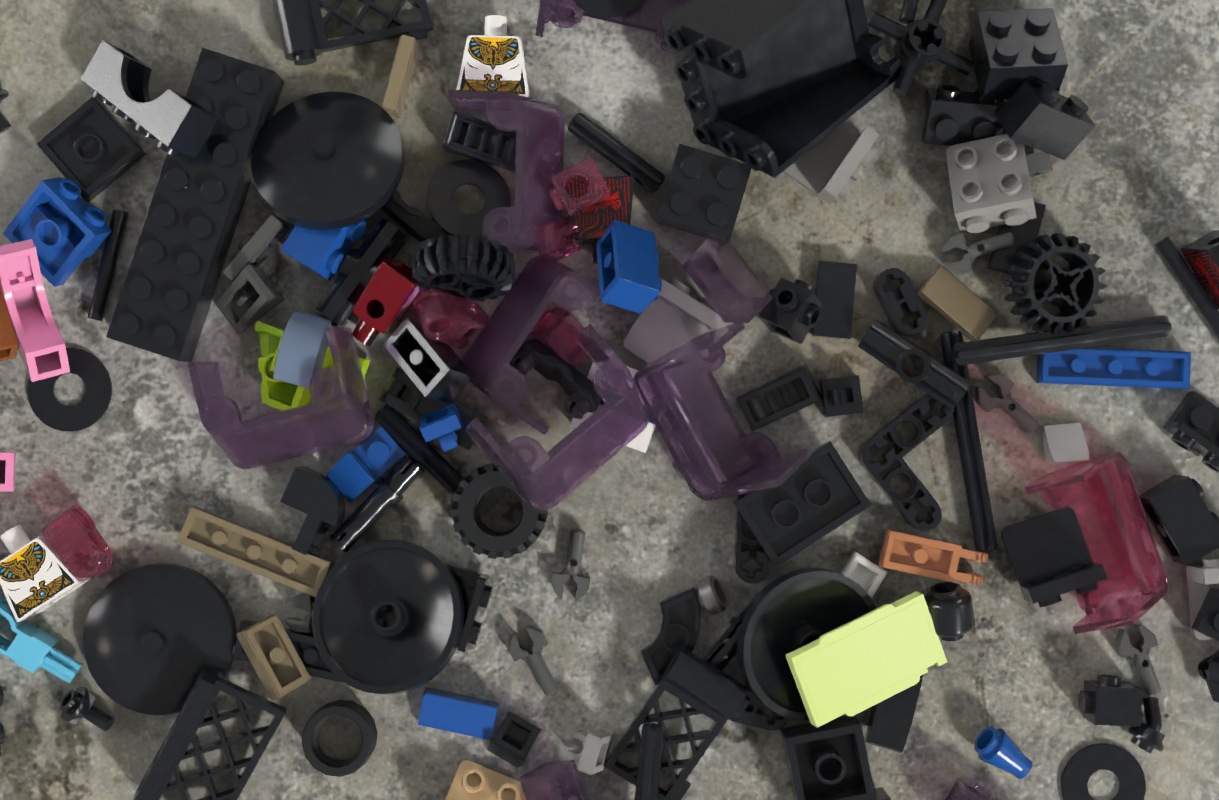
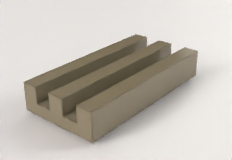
(400, 76)

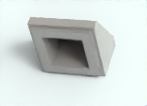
(1064, 443)

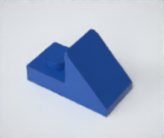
(366, 464)

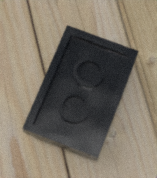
(804, 507)

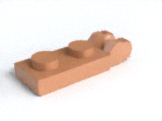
(927, 557)

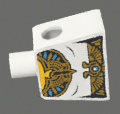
(494, 60)
(33, 574)

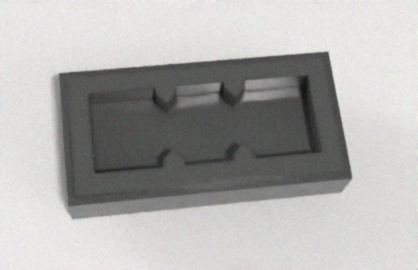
(257, 246)

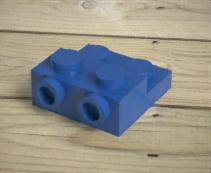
(60, 227)

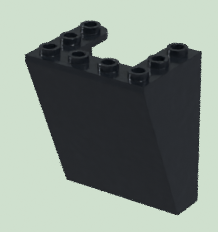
(774, 73)

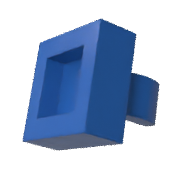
(442, 425)

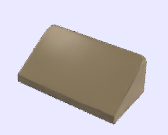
(957, 304)
(273, 657)

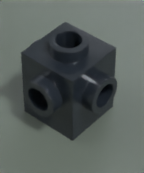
(792, 310)

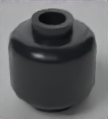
(950, 610)

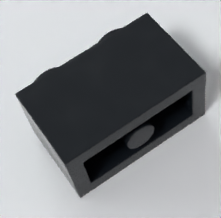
(1046, 119)
(428, 362)
(1182, 518)

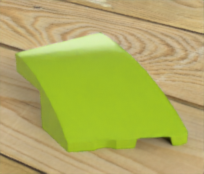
(280, 393)

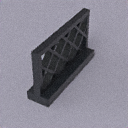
(184, 731)

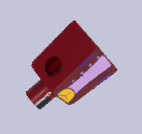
(393, 288)

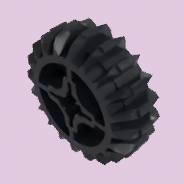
(464, 266)
(1036, 279)

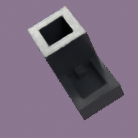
(321, 502)

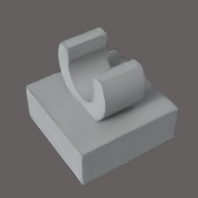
(594, 752)

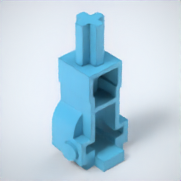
(35, 648)

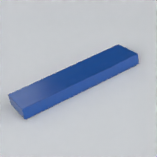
(1116, 368)

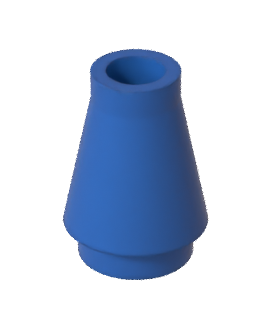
(1000, 751)

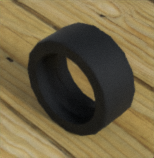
(317, 757)

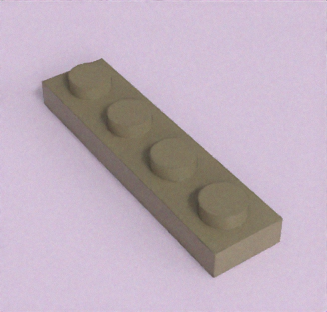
(253, 551)

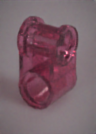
(449, 317)
(74, 538)

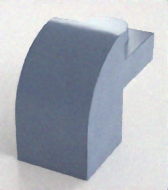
(302, 348)

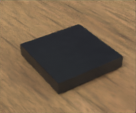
(91, 148)

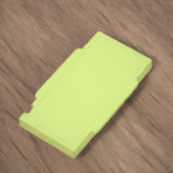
(866, 660)

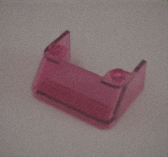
(1116, 536)

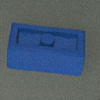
(458, 713)

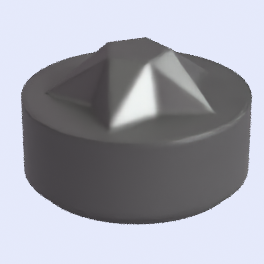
(711, 595)

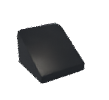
(513, 739)

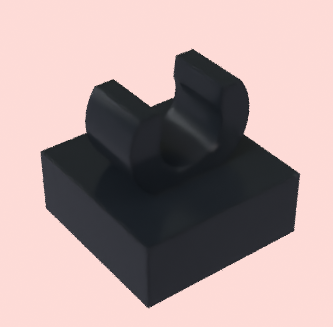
(841, 396)

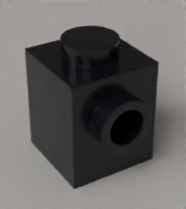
(1111, 701)

